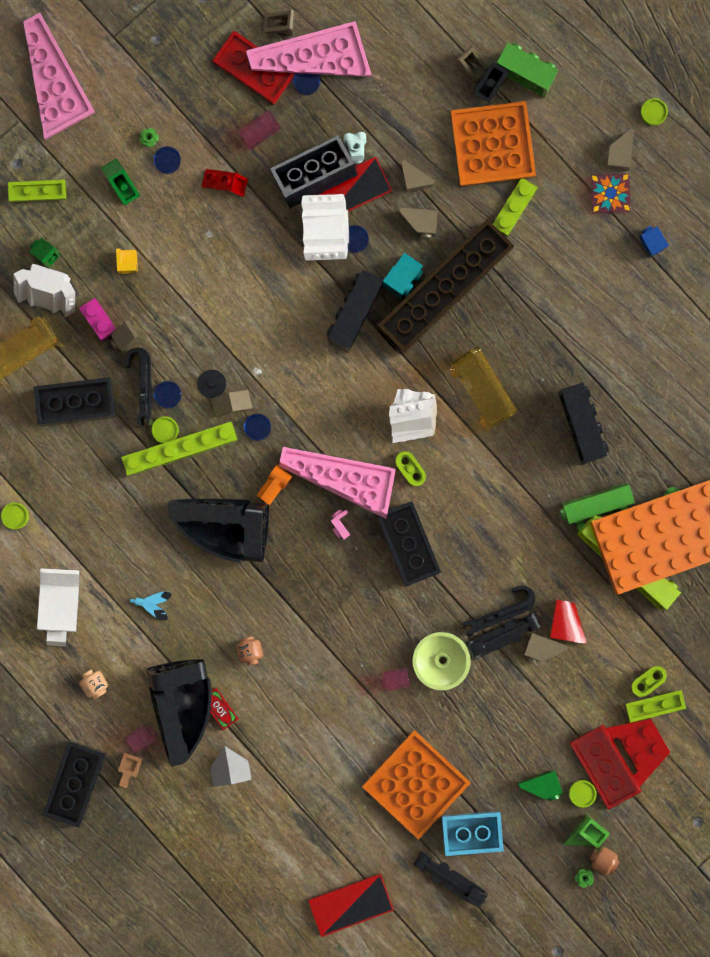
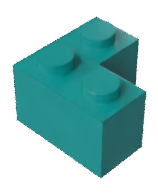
(402, 276)

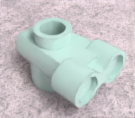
(355, 146)

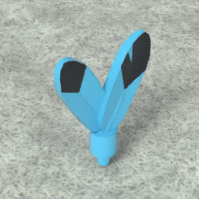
(150, 601)

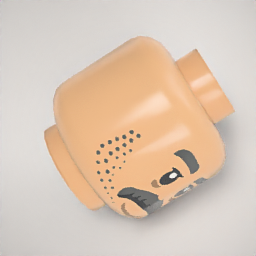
(93, 684)

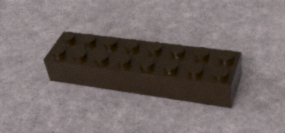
(445, 286)

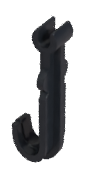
(145, 383)
(504, 613)
(500, 637)
(452, 880)

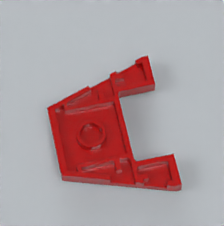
(642, 745)

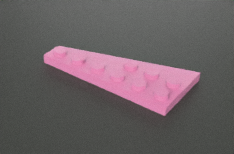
(321, 52)
(57, 89)
(353, 480)

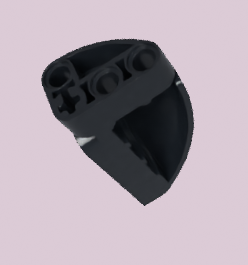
(223, 526)
(181, 705)

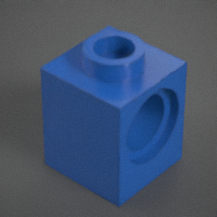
(653, 240)

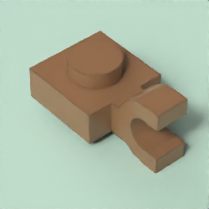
(129, 767)

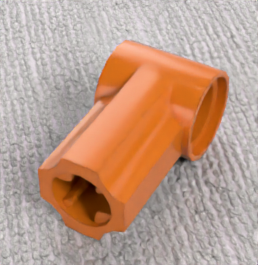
(276, 481)

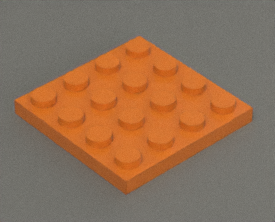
(493, 143)
(416, 784)

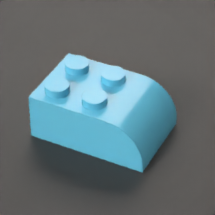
(472, 833)

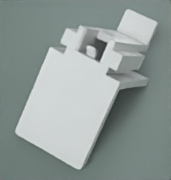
(58, 604)

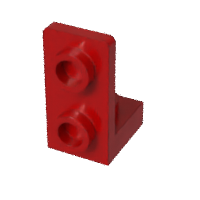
(225, 181)

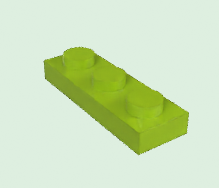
(37, 190)
(514, 206)
(655, 706)

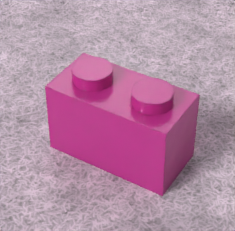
(98, 319)

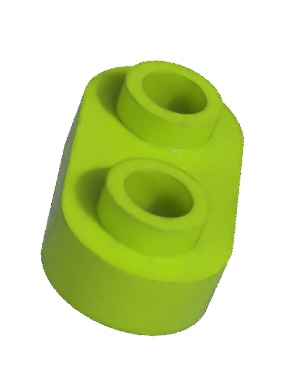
(410, 469)
(648, 681)

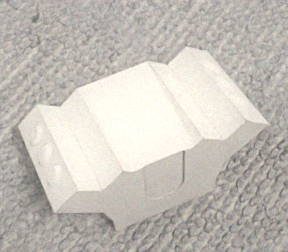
(325, 227)
(45, 289)
(412, 415)

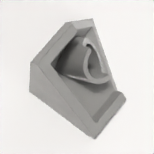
(229, 768)

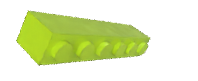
(179, 449)
(659, 593)

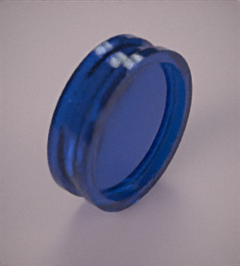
(306, 83)
(167, 160)
(357, 239)
(167, 394)
(257, 427)

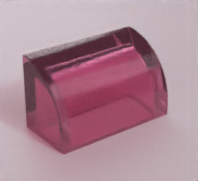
(259, 130)

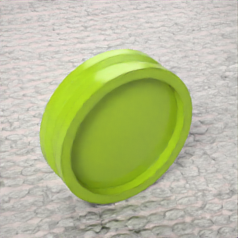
(654, 112)
(165, 429)
(14, 515)
(582, 793)

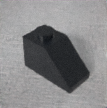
(490, 81)

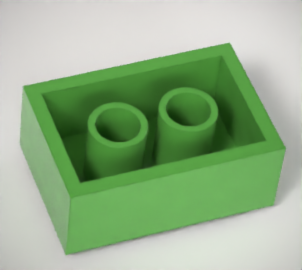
(527, 69)

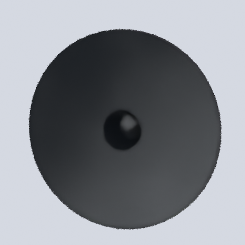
(211, 383)

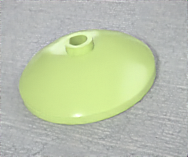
(428, 665)

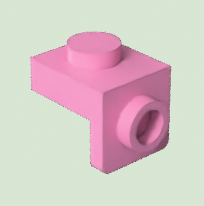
(339, 530)

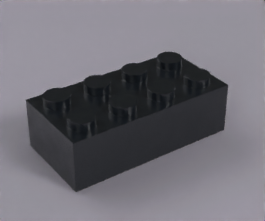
(314, 171)
(357, 307)
(74, 401)
(582, 423)
(409, 544)
(74, 783)

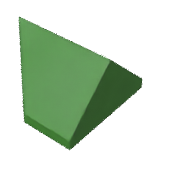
(587, 834)

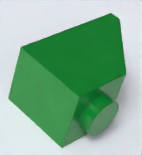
(120, 181)
(44, 252)
(544, 786)

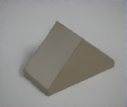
(279, 23)
(471, 64)
(414, 178)
(231, 403)

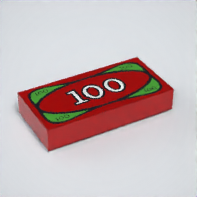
(221, 710)

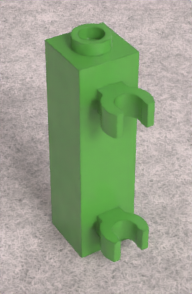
(596, 503)

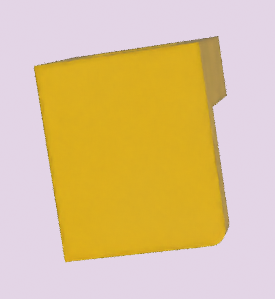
(126, 261)

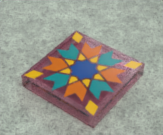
(610, 193)

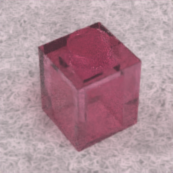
(395, 679)
(141, 738)

